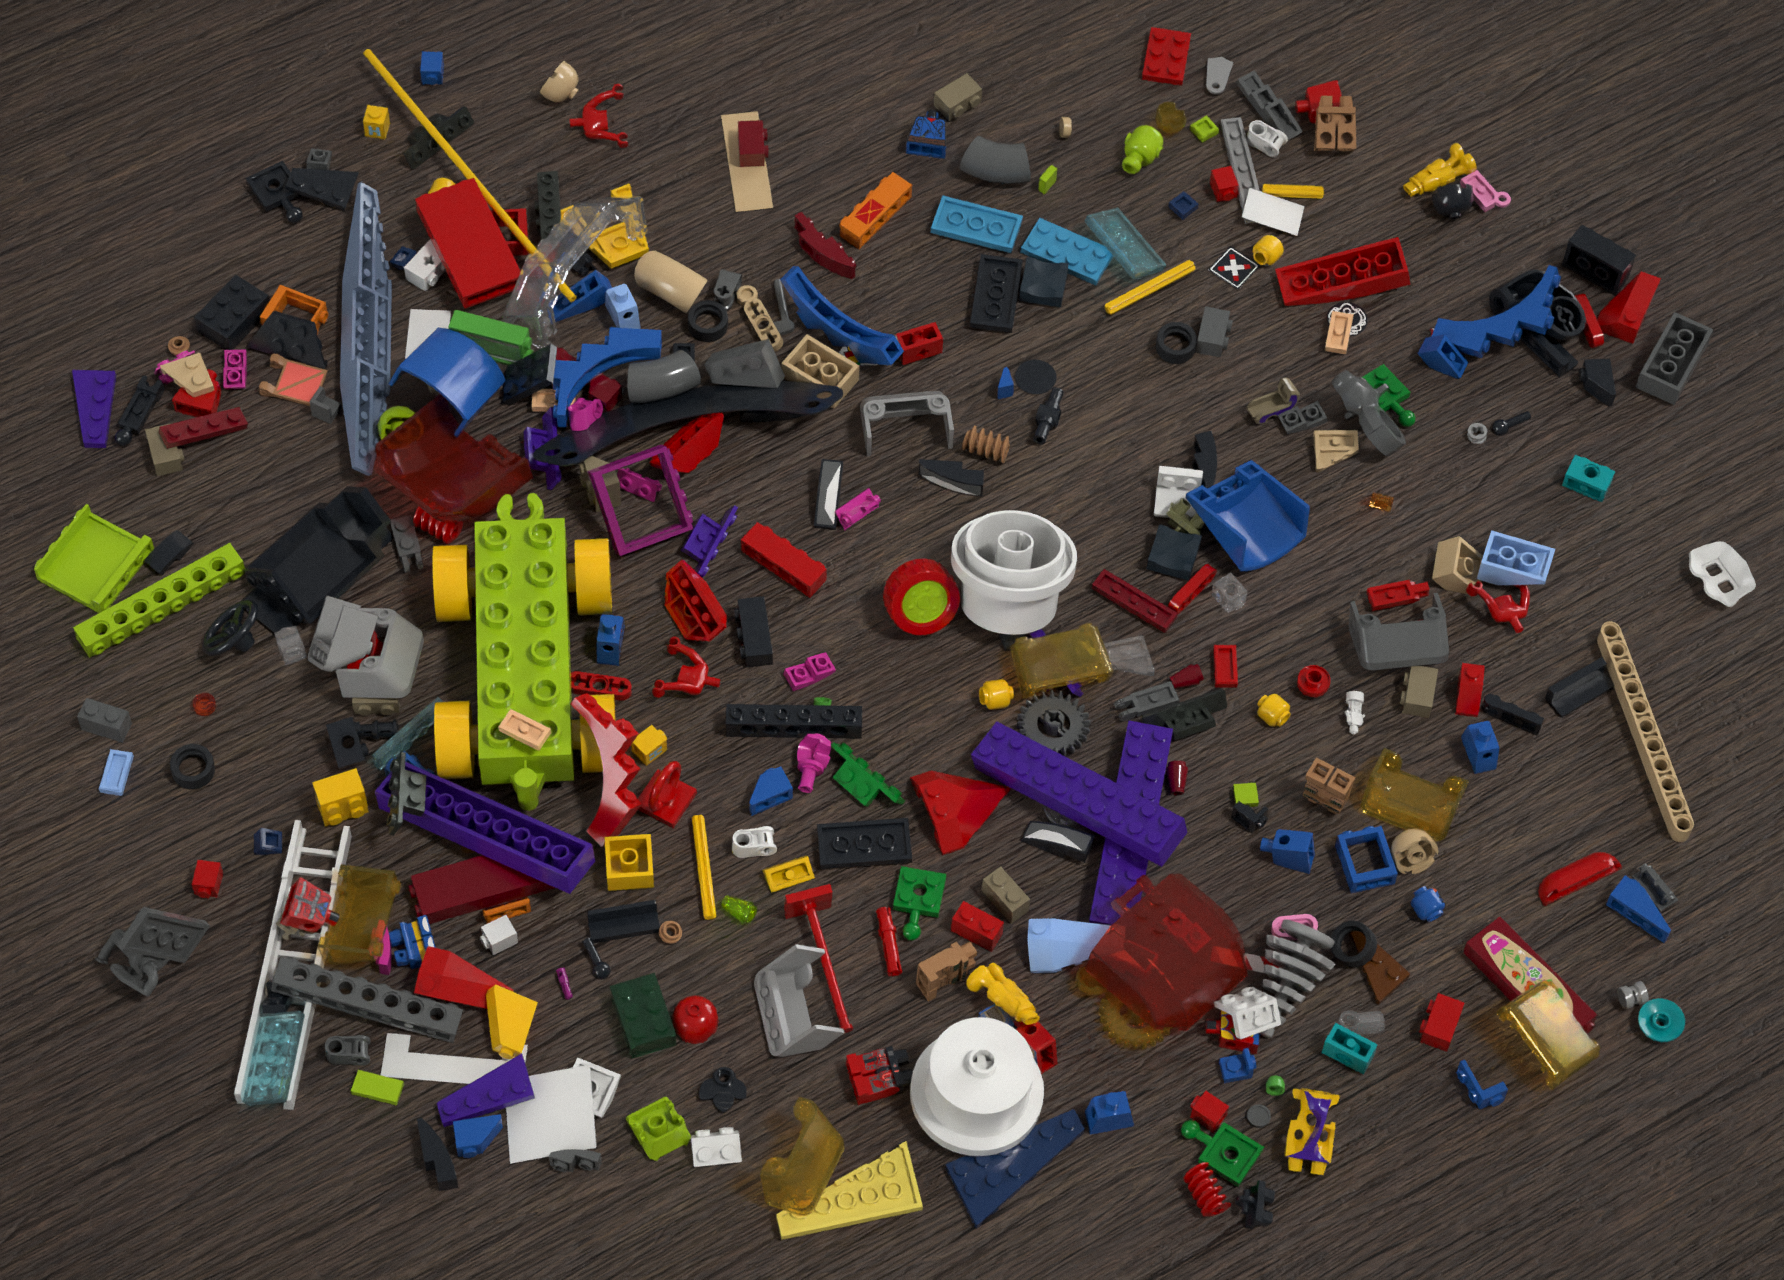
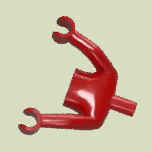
(595, 121)
(1504, 607)
(691, 678)

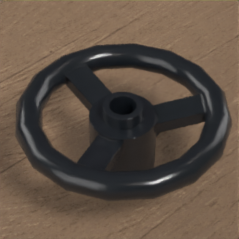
(234, 632)

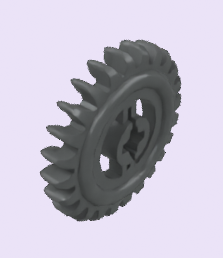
(1051, 712)

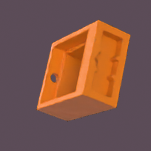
(289, 296)

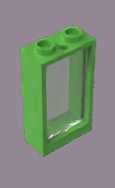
(501, 340)

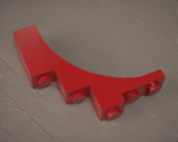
(613, 740)

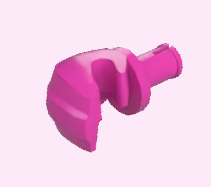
(812, 759)

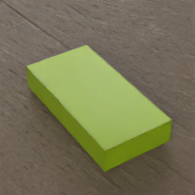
(377, 1087)

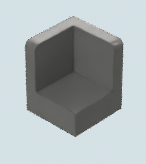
(324, 407)

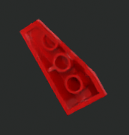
(1628, 309)
(453, 979)

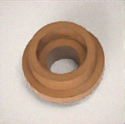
(175, 350)
(672, 926)

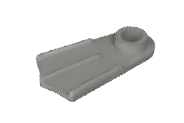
(1217, 74)

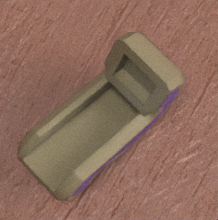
(1275, 402)

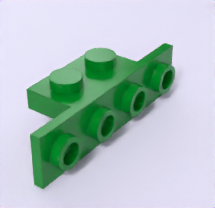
(860, 780)

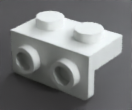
(716, 1147)

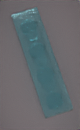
(406, 736)

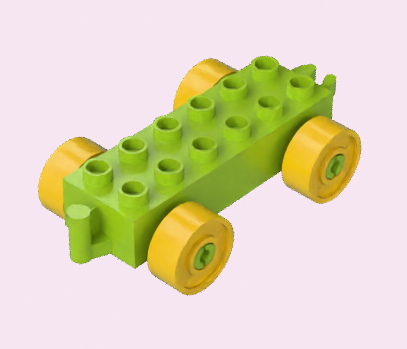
(521, 648)

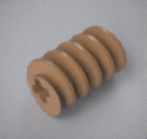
(986, 444)

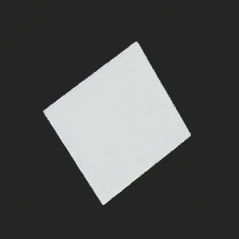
(557, 1117)

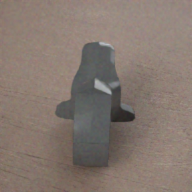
(1363, 400)

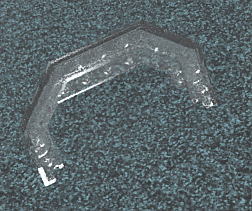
(548, 266)

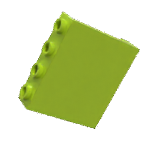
(92, 560)

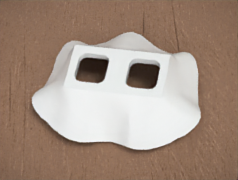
(1733, 570)

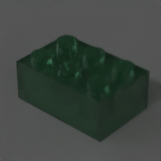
(643, 1015)

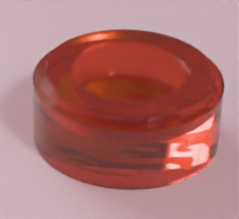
(204, 704)

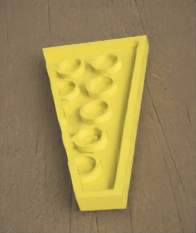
(864, 1195)

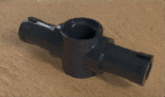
(1048, 416)

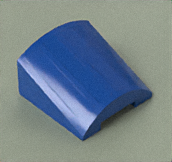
(456, 370)
(1252, 516)

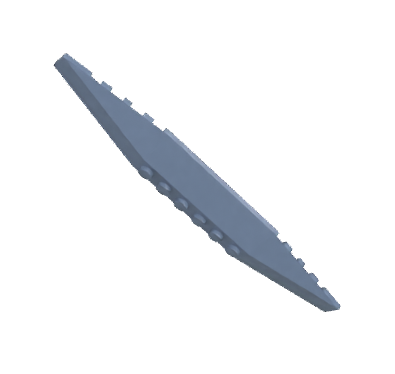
(365, 330)

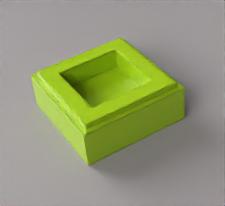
(1204, 129)
(1047, 179)
(1246, 794)

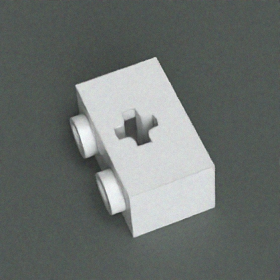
(424, 267)

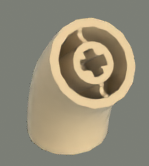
(668, 279)

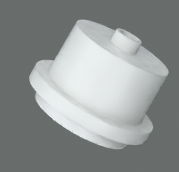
(1012, 570)
(977, 1088)

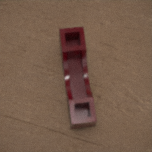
(600, 387)

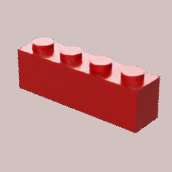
(784, 559)

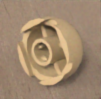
(561, 84)
(1413, 851)

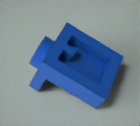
(1237, 1066)

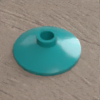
(1665, 1012)

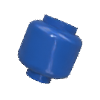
(1427, 904)

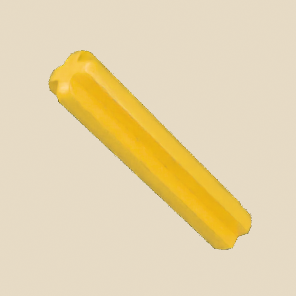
(1296, 191)

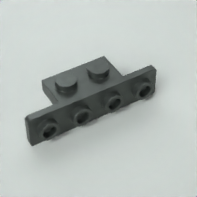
(423, 143)
(548, 202)
(1190, 715)
(407, 793)

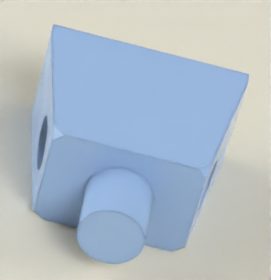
(620, 301)

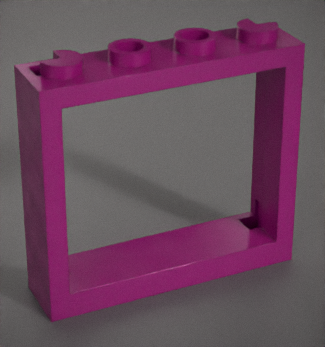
(678, 496)

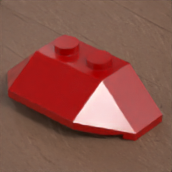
(693, 442)
(693, 604)

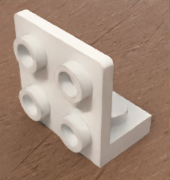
(1173, 485)
(1251, 1011)

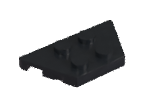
(290, 338)

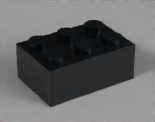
(1598, 259)
(232, 313)

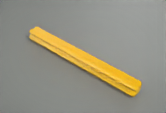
(1149, 287)
(703, 867)

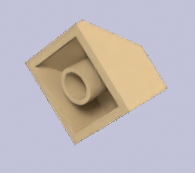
(1456, 565)

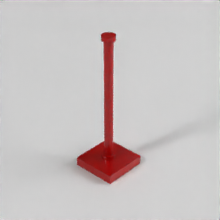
(809, 903)

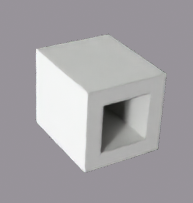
(498, 935)

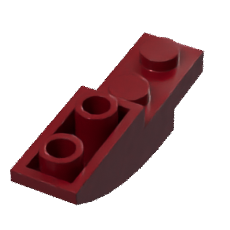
(823, 251)

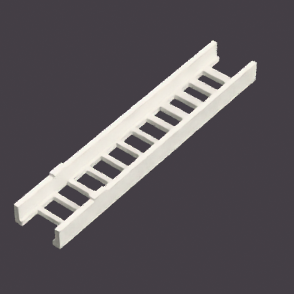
(273, 951)

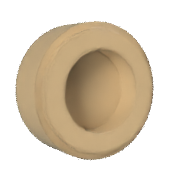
(1065, 127)
(745, 293)

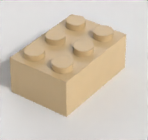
(821, 365)

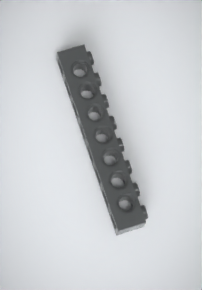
(354, 1003)

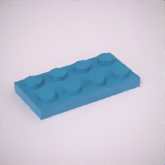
(976, 224)
(1057, 245)

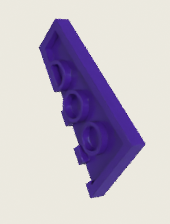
(94, 401)
(493, 1091)

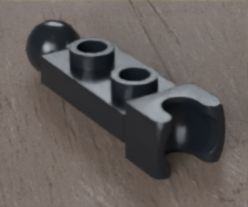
(138, 410)

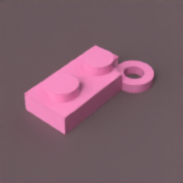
(1484, 193)

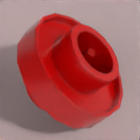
(1313, 681)

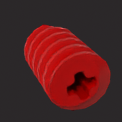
(443, 531)
(1204, 1190)

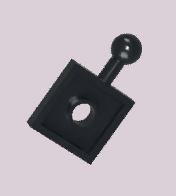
(272, 198)

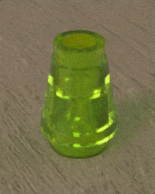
(739, 908)

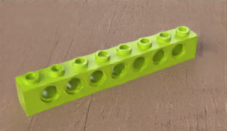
(165, 589)

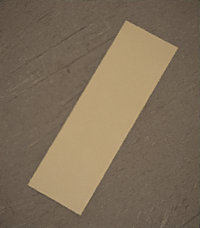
(749, 184)

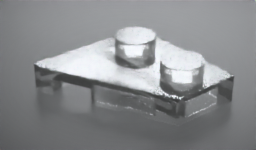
(1130, 656)

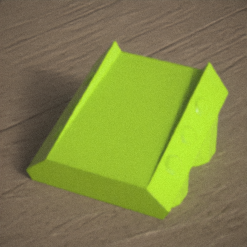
(659, 1128)

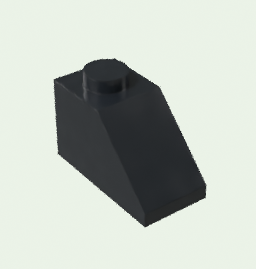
(1598, 379)

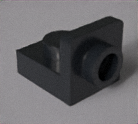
(1248, 818)
(275, 1001)

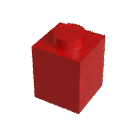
(1224, 183)
(207, 879)
(1209, 1111)

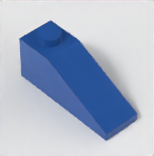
(589, 294)
(1636, 905)

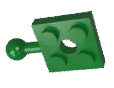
(1393, 396)
(926, 904)
(1225, 1139)

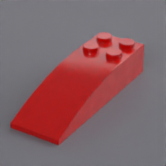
(1345, 274)

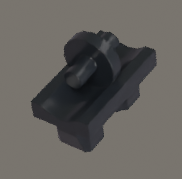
(1253, 1202)

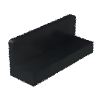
(1549, 351)
(1579, 688)
(623, 921)

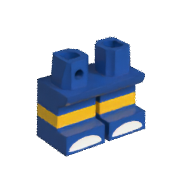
(416, 937)

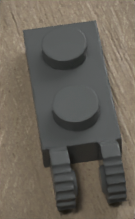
(406, 541)
(1147, 701)

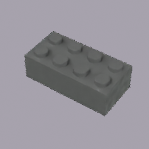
(1674, 358)

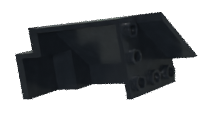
(318, 558)

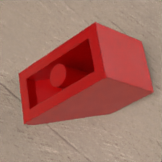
(1469, 689)

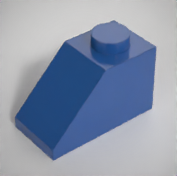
(1443, 356)
(770, 790)
(476, 1134)

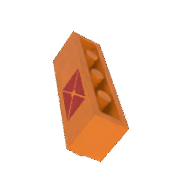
(875, 210)

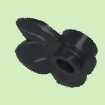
(723, 1092)

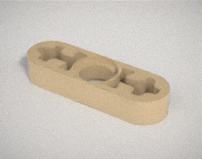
(764, 316)

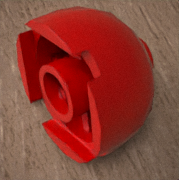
(695, 1019)

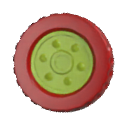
(921, 596)

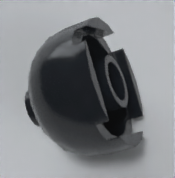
(1453, 200)

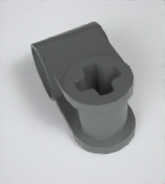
(727, 287)
(349, 1050)

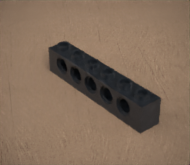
(793, 721)

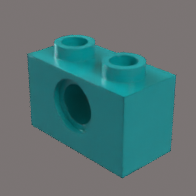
(1594, 487)
(1349, 1048)

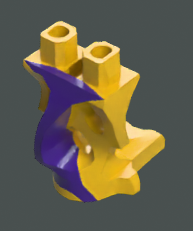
(1310, 1146)

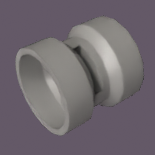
(1632, 995)

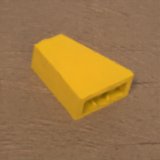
(509, 1020)

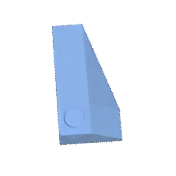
(1061, 943)

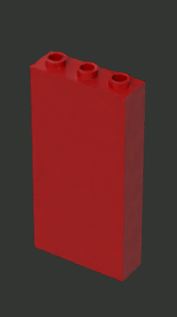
(468, 242)

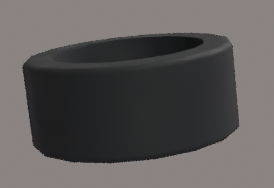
(710, 334)
(1176, 356)
(186, 752)
(1367, 952)

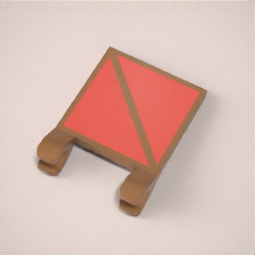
(296, 382)

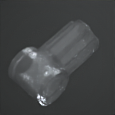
(1363, 1022)

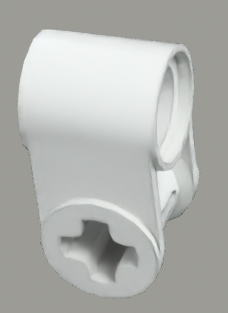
(1265, 138)
(755, 842)

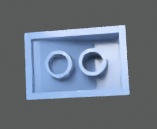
(1514, 561)

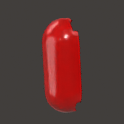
(1577, 876)

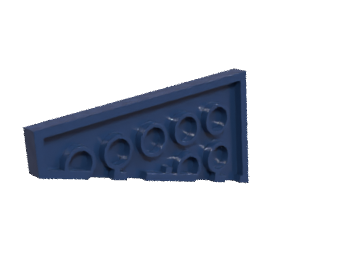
(993, 1179)

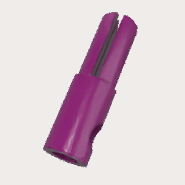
(564, 983)

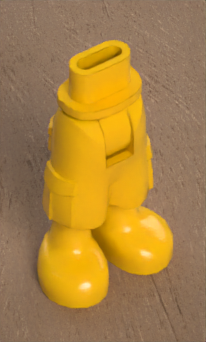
(1441, 172)
(1003, 992)

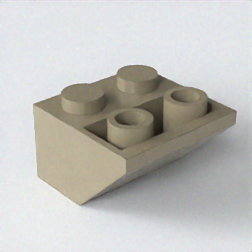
(611, 481)

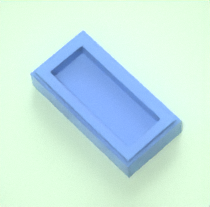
(116, 772)

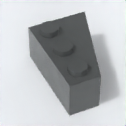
(746, 366)

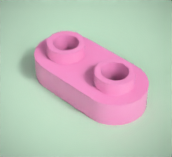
(1304, 919)

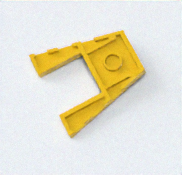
(612, 244)

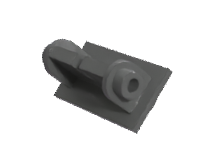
(1655, 887)

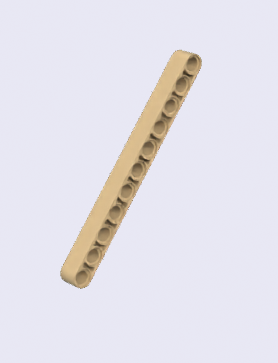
(1645, 740)

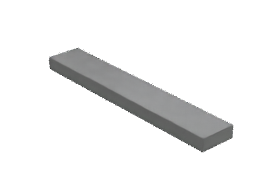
(1239, 158)

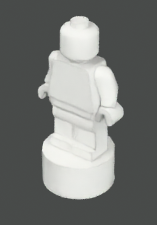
(1354, 717)

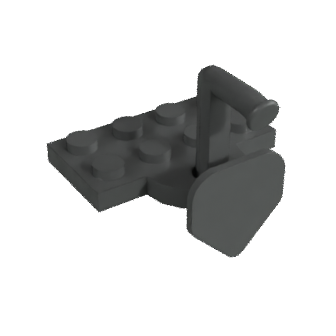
(150, 944)

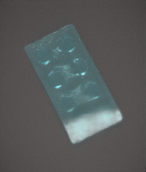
(1125, 243)
(273, 1058)

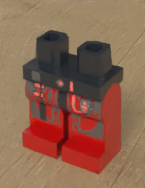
(878, 1074)

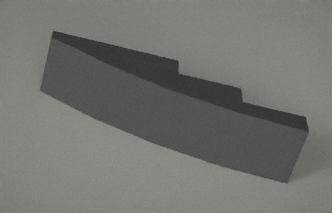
(1268, 106)

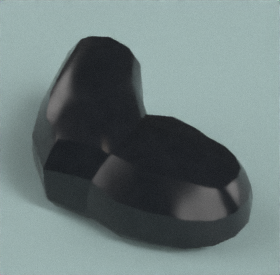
(1565, 308)

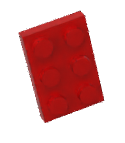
(1166, 56)

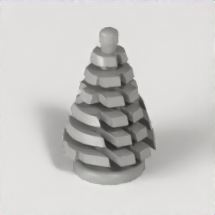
(1296, 962)

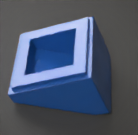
(1006, 385)

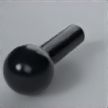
(1501, 427)
(601, 969)

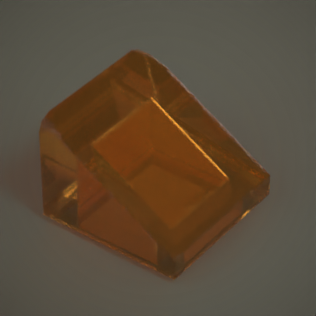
(1381, 501)

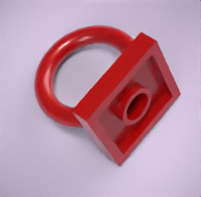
(666, 796)

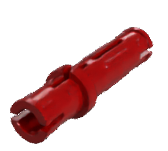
(887, 933)

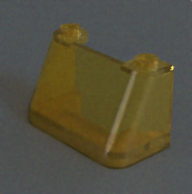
(1060, 660)
(1410, 799)
(363, 918)
(1550, 1032)
(801, 1179)

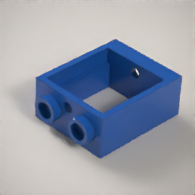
(1370, 879)

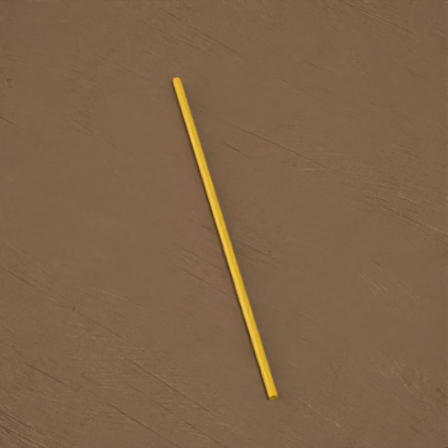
(458, 161)

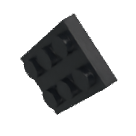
(530, 374)

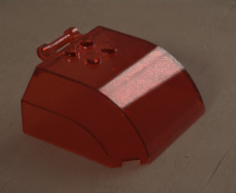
(445, 473)
(1169, 953)

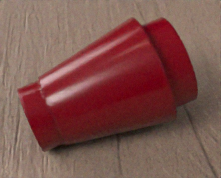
(1187, 677)
(1177, 776)

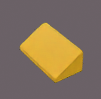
(788, 873)

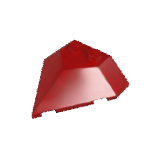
(956, 806)

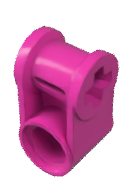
(584, 413)

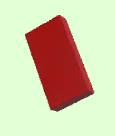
(1225, 666)

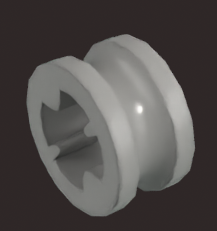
(1474, 428)

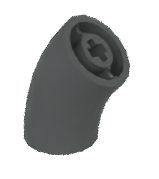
(996, 161)
(662, 378)

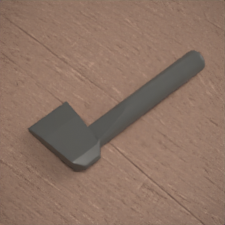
(785, 325)

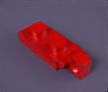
(1396, 594)

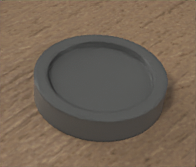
(1258, 1116)

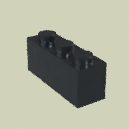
(754, 632)

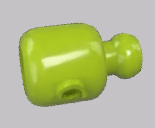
(1141, 148)

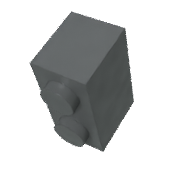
(1213, 332)
(104, 720)

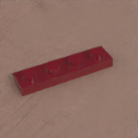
(203, 427)
(1134, 600)

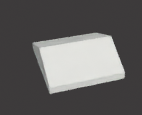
(603, 1086)

